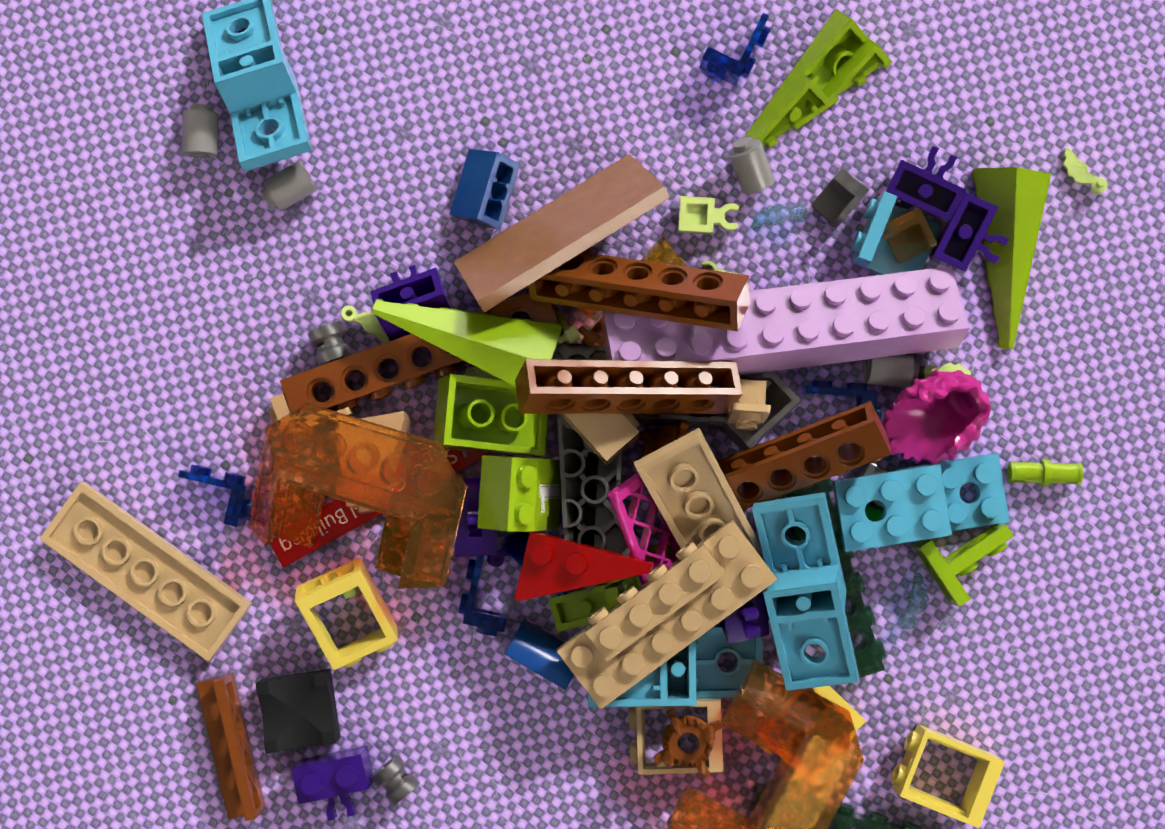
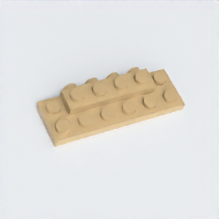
(665, 613)

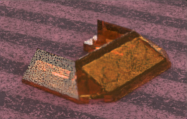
(369, 466)
(816, 763)

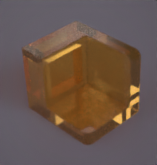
(909, 236)

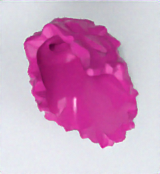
(936, 417)

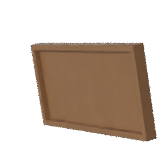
(560, 231)

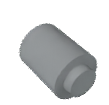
(200, 132)
(751, 165)
(288, 186)
(892, 371)

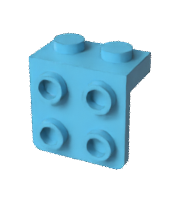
(871, 247)

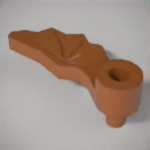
(591, 336)

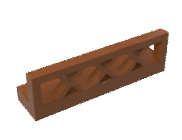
(231, 747)

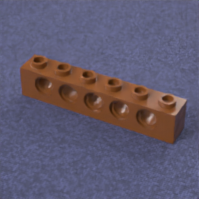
(647, 290)
(626, 387)
(755, 471)

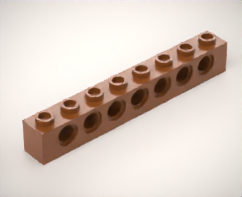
(303, 386)

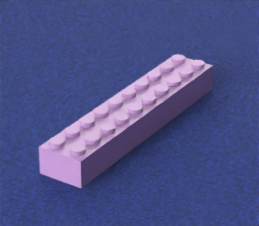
(809, 325)

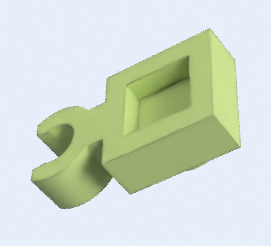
(699, 215)

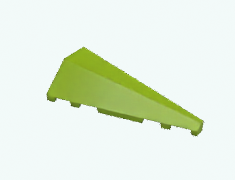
(831, 64)
(1020, 204)
(478, 338)

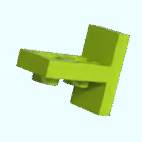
(961, 560)
(578, 605)

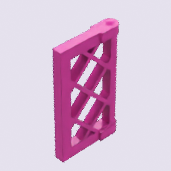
(634, 488)

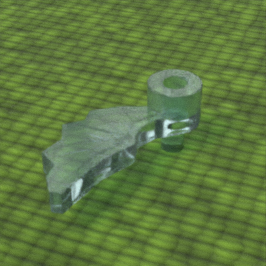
(776, 214)
(917, 603)

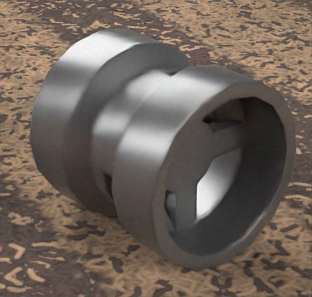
(329, 343)
(395, 780)

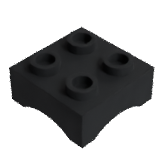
(298, 710)

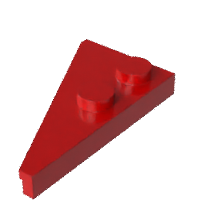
(564, 565)

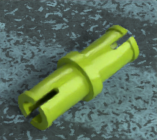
(1045, 473)

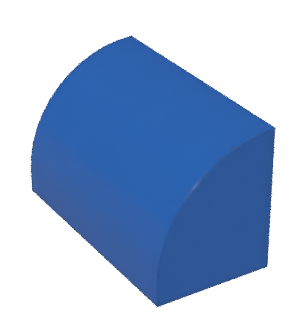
(485, 188)
(538, 652)

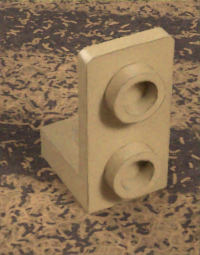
(751, 407)

